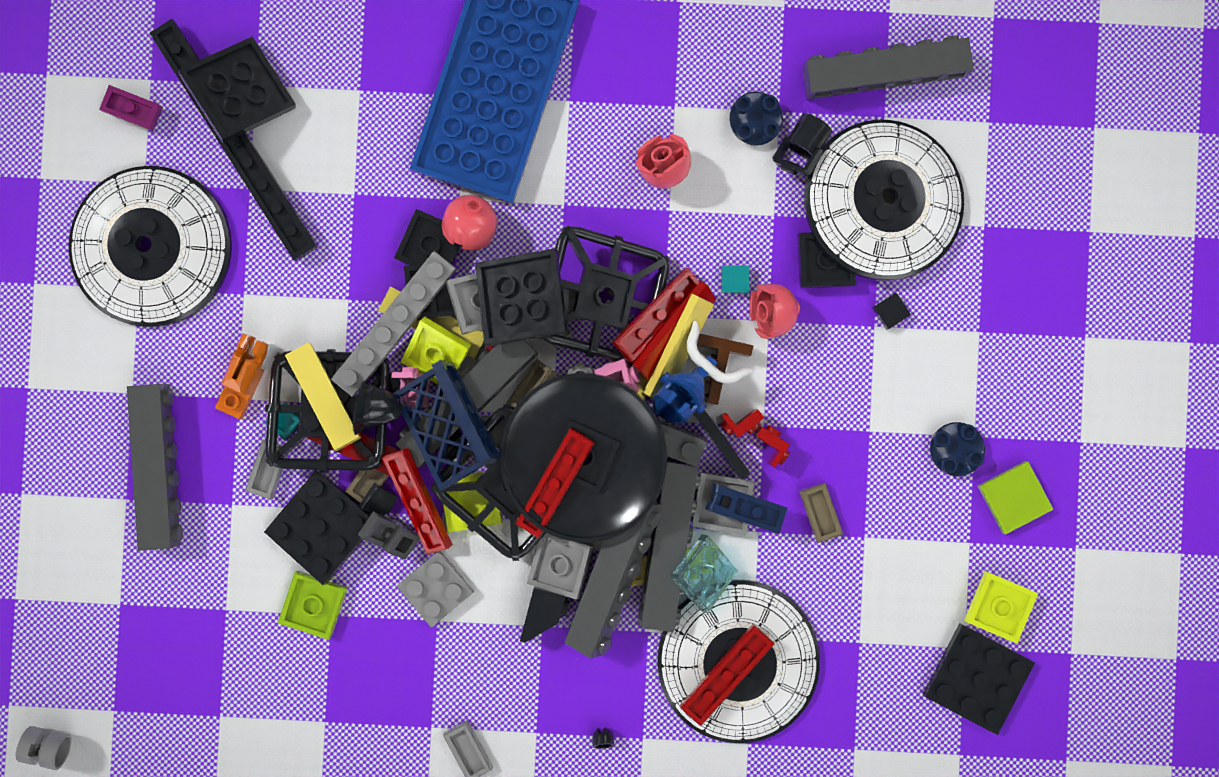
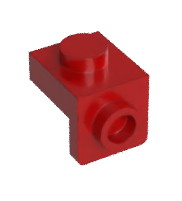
(748, 424)
(772, 438)

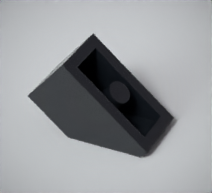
(543, 612)

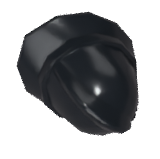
(374, 407)

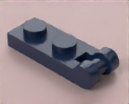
(747, 508)

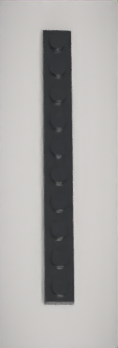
(243, 155)

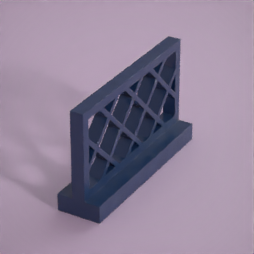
(467, 418)

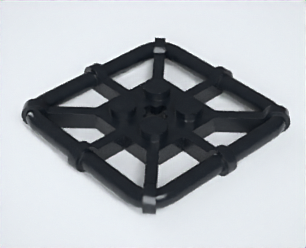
(596, 279)
(311, 427)
(492, 488)

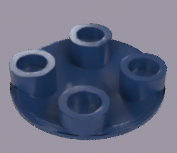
(756, 118)
(957, 449)

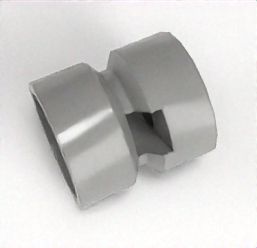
(43, 748)

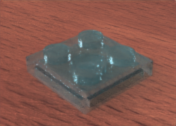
(704, 573)

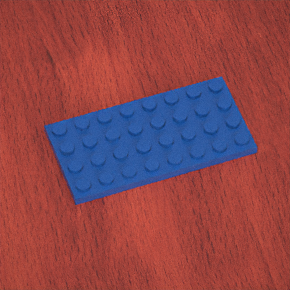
(493, 93)

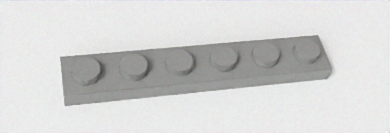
(394, 323)

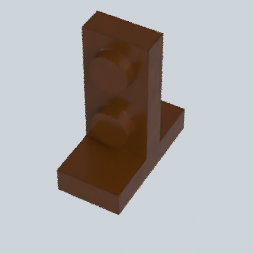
(724, 347)

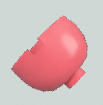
(664, 161)
(469, 222)
(774, 310)

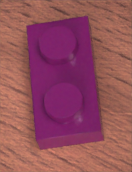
(131, 108)

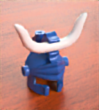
(685, 392)

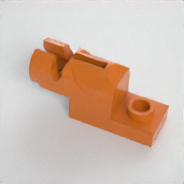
(242, 376)

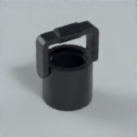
(806, 141)

